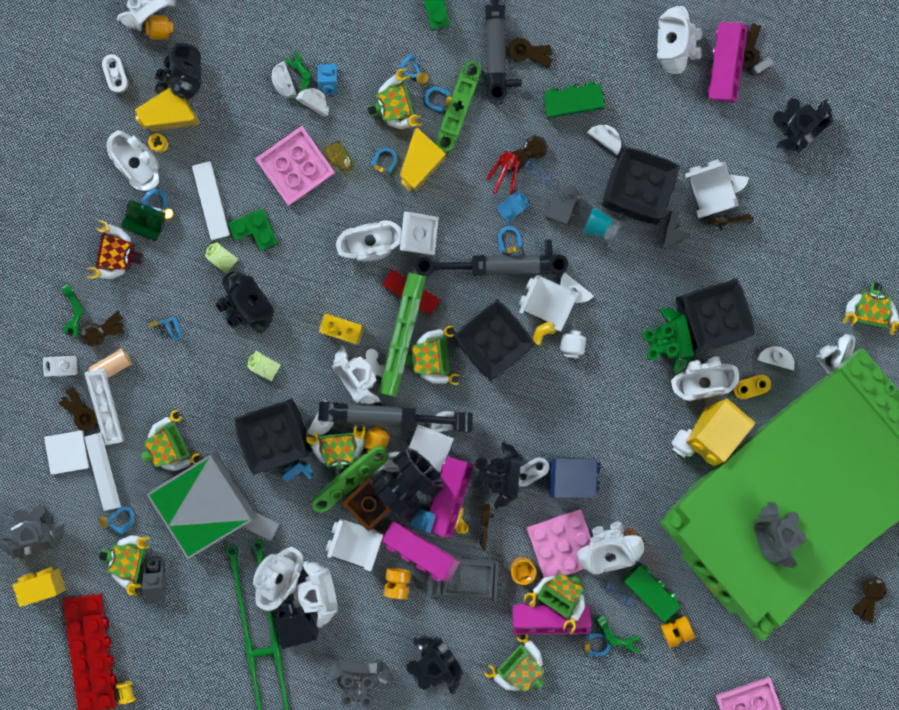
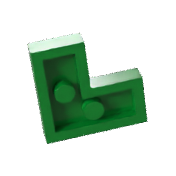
(256, 224)

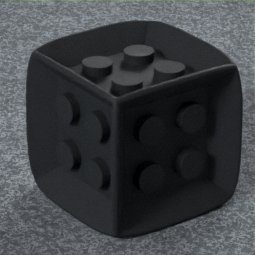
(640, 185)
(716, 315)
(494, 340)
(272, 436)

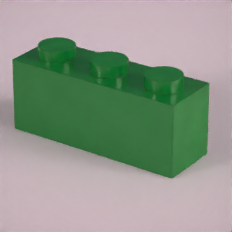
(573, 100)
(652, 592)

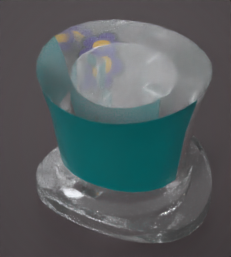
(604, 224)

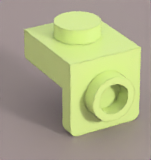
(220, 257)
(263, 365)

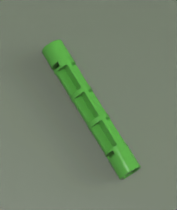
(402, 334)

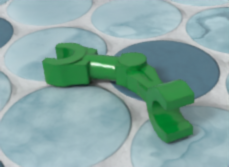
(298, 65)
(78, 311)
(602, 623)

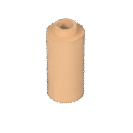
(113, 363)

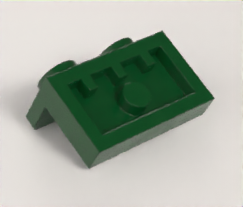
(143, 220)

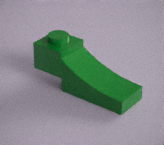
(437, 14)

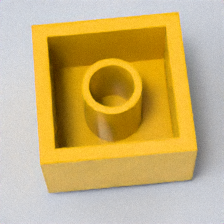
(38, 587)

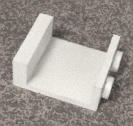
(712, 188)
(548, 301)
(354, 543)

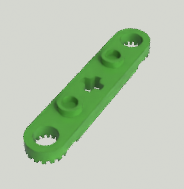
(462, 93)
(358, 471)

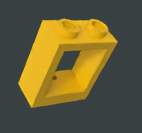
(349, 331)

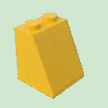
(166, 113)
(421, 161)
(719, 431)

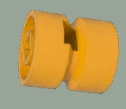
(523, 570)
(397, 583)
(683, 628)

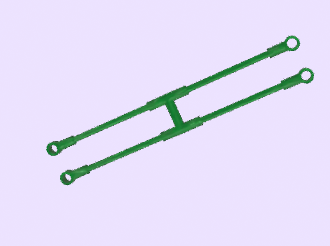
(250, 653)

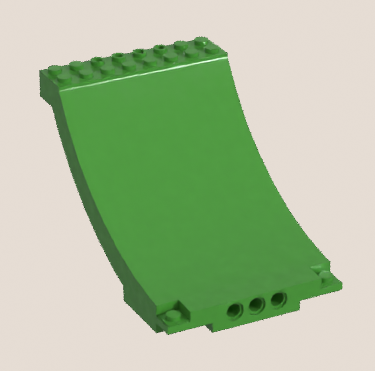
(822, 457)

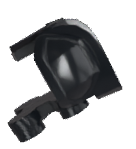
(182, 82)
(802, 124)
(239, 290)
(500, 475)
(436, 664)

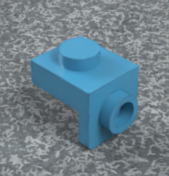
(327, 78)
(513, 206)
(292, 471)
(423, 520)

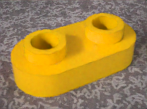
(752, 387)

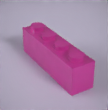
(727, 62)
(449, 501)
(421, 551)
(546, 621)

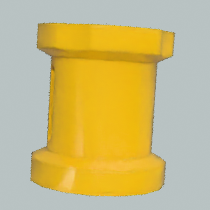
(156, 137)
(126, 692)

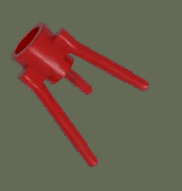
(508, 161)

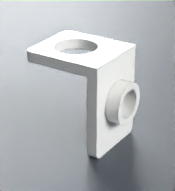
(824, 353)
(60, 366)

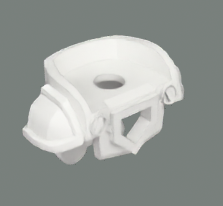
(140, 11)
(674, 55)
(124, 147)
(352, 244)
(358, 374)
(721, 376)
(625, 550)
(289, 564)
(317, 593)

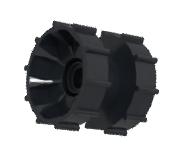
(400, 491)

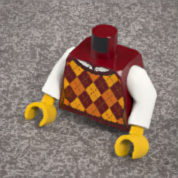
(114, 253)

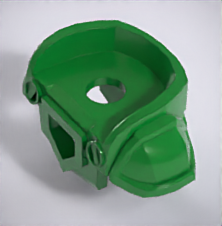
(670, 340)

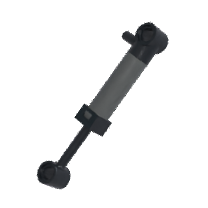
(497, 52)
(501, 265)
(388, 416)

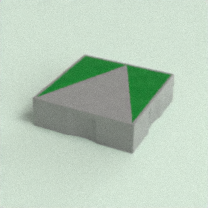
(201, 505)

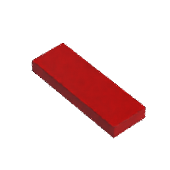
(396, 283)

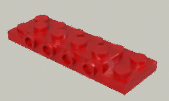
(90, 652)

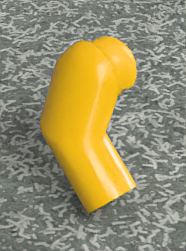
(542, 330)
(461, 526)

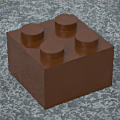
(366, 505)

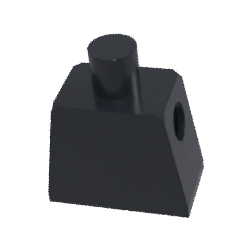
(295, 626)

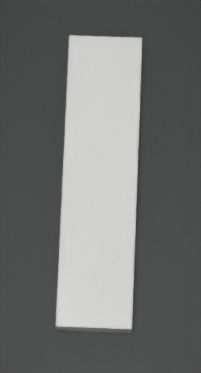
(211, 200)
(104, 406)
(102, 471)

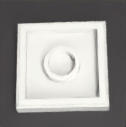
(419, 233)
(431, 445)
(66, 452)

